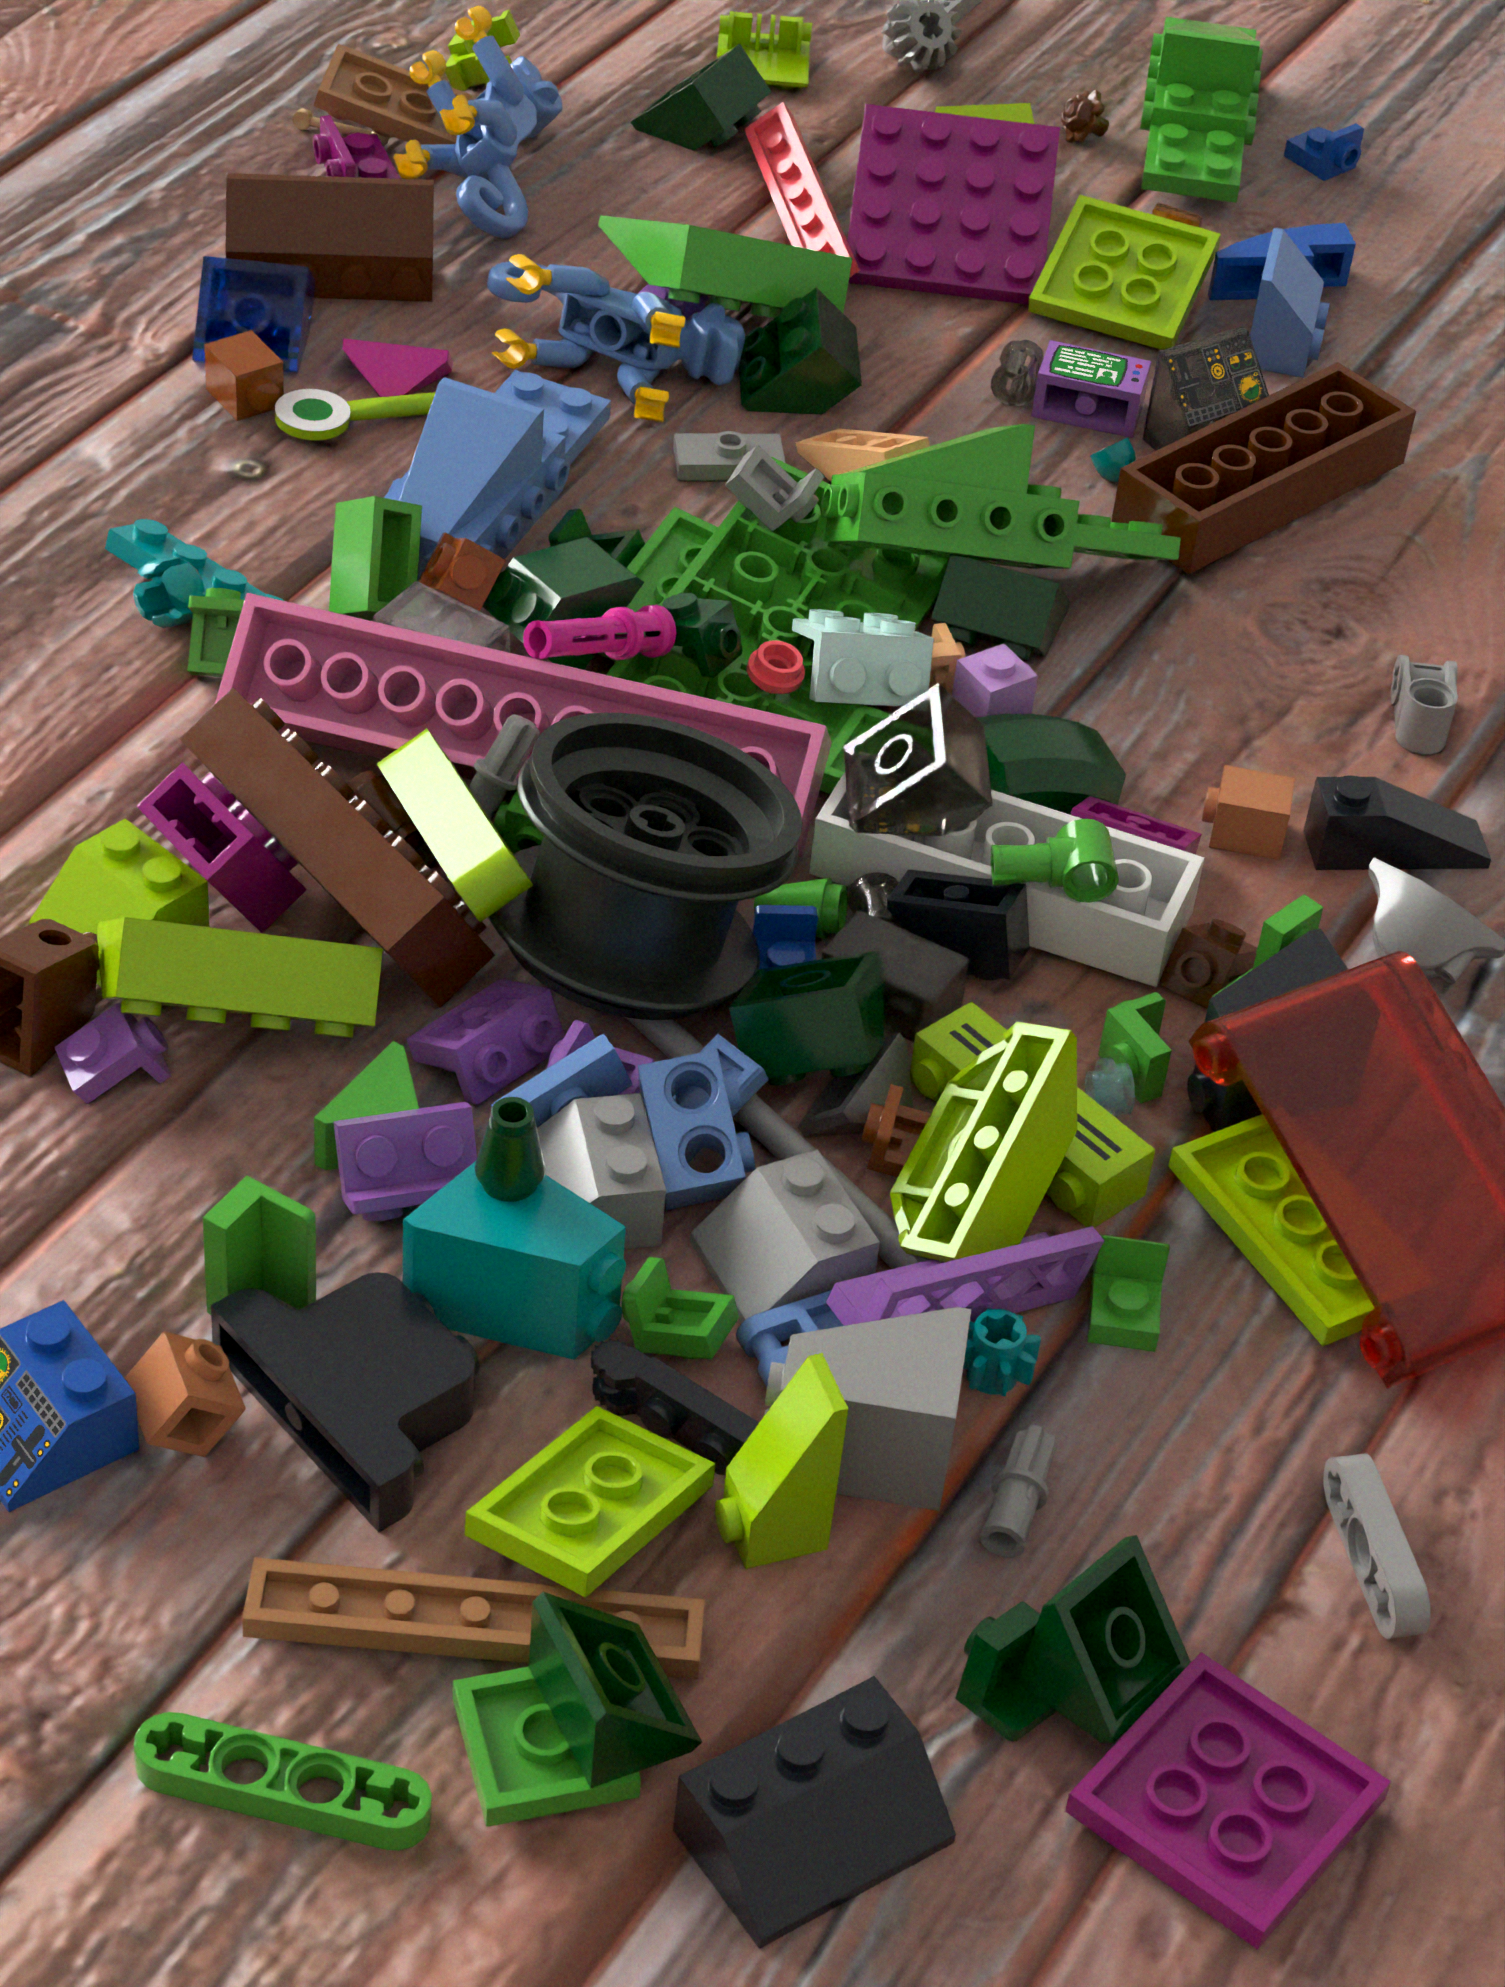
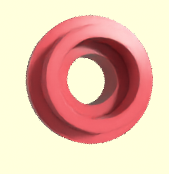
(776, 667)

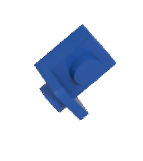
(1325, 151)
(785, 934)

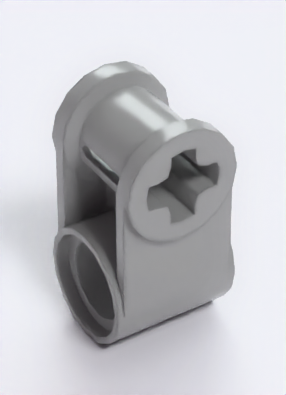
(1423, 704)

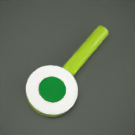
(324, 415)

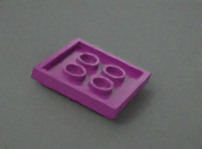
(1228, 1799)

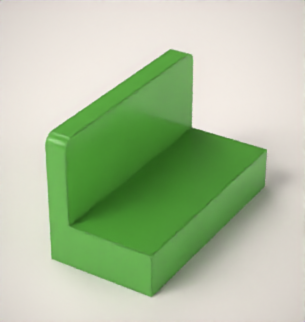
(260, 1243)

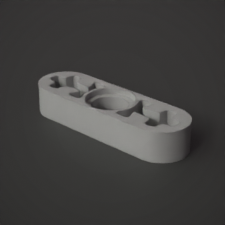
(1376, 1546)

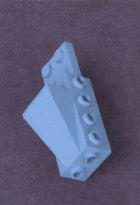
(496, 458)

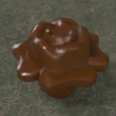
(1084, 116)

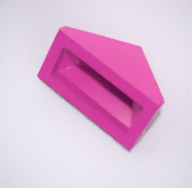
(395, 367)

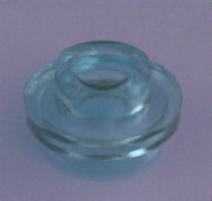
(1111, 1086)

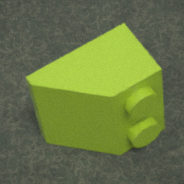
(124, 876)

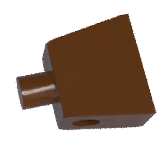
(44, 990)

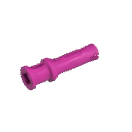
(556, 638)

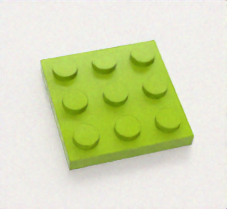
(1124, 273)

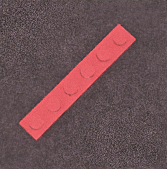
(796, 184)

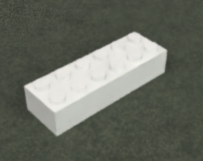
(1120, 934)

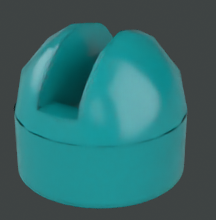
(1113, 458)

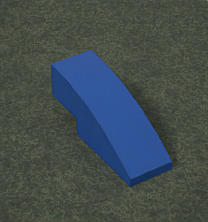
(1240, 266)

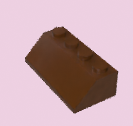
(349, 231)

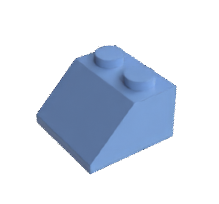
(1288, 310)

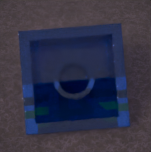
(256, 297)

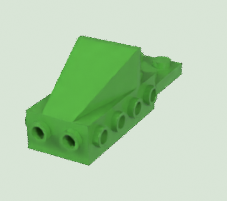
(1200, 108)
(977, 504)

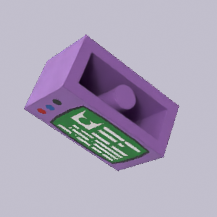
(1091, 388)

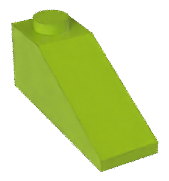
(787, 1472)

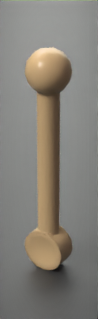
(304, 119)

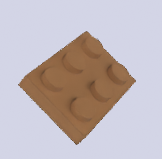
(381, 98)

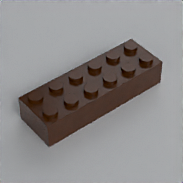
(1266, 464)
(342, 844)

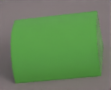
(373, 554)

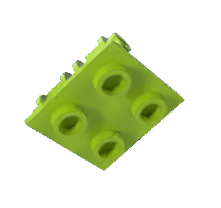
(778, 58)

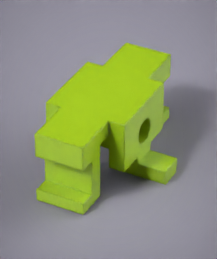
(463, 65)

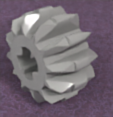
(921, 33)

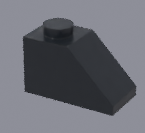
(967, 918)

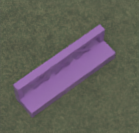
(1008, 1278)

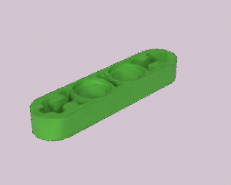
(276, 1793)

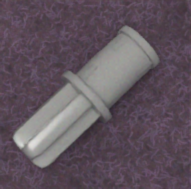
(503, 762)
(1019, 1492)

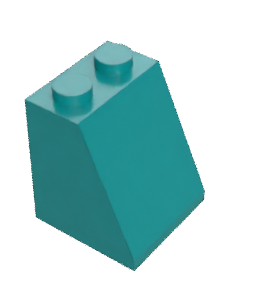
(520, 1270)

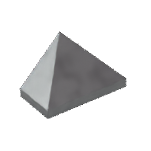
(847, 1099)

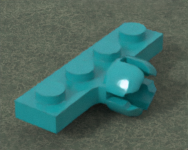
(174, 567)

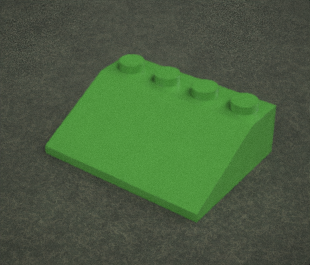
(727, 265)

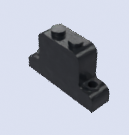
(354, 1382)

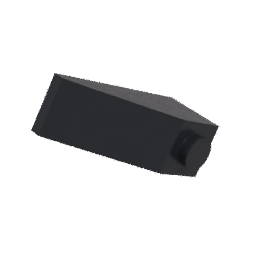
(1369, 818)

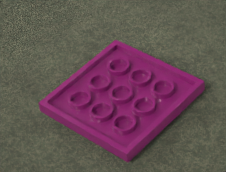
(952, 203)

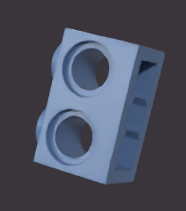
(684, 1130)

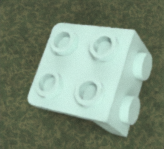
(866, 660)

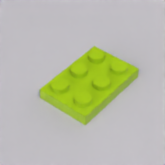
(589, 1500)

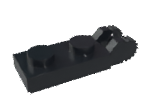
(668, 1403)

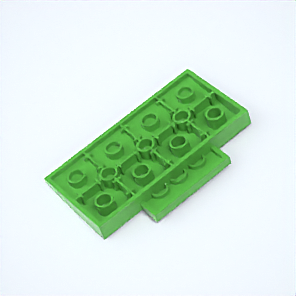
(770, 583)

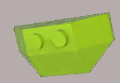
(990, 1147)

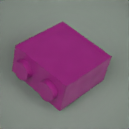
(224, 844)

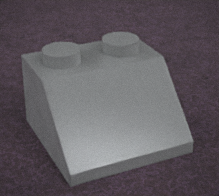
(610, 1160)
(785, 1236)

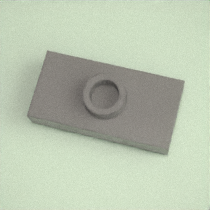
(718, 454)

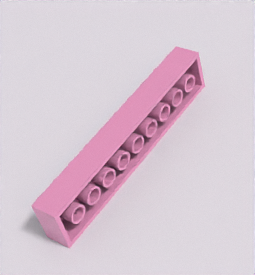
(382, 685)

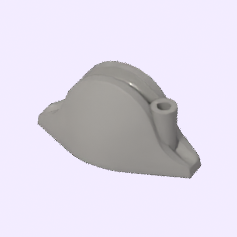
(1427, 925)

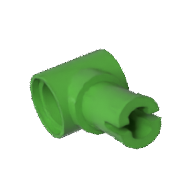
(1075, 859)

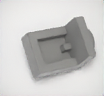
(771, 491)

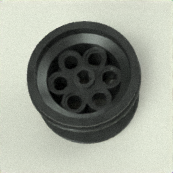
(645, 864)

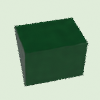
(1105, 1645)
(606, 1690)

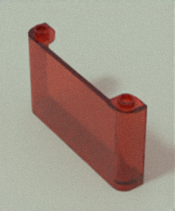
(1391, 1146)

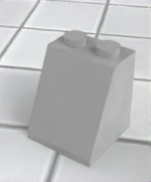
(900, 1396)

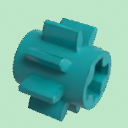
(999, 1352)

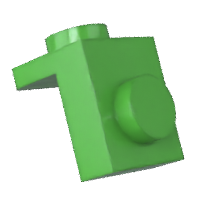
(213, 630)
(1133, 1038)
(675, 1320)

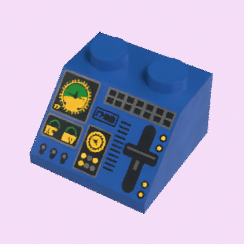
(59, 1406)

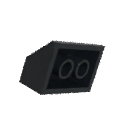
(813, 1811)

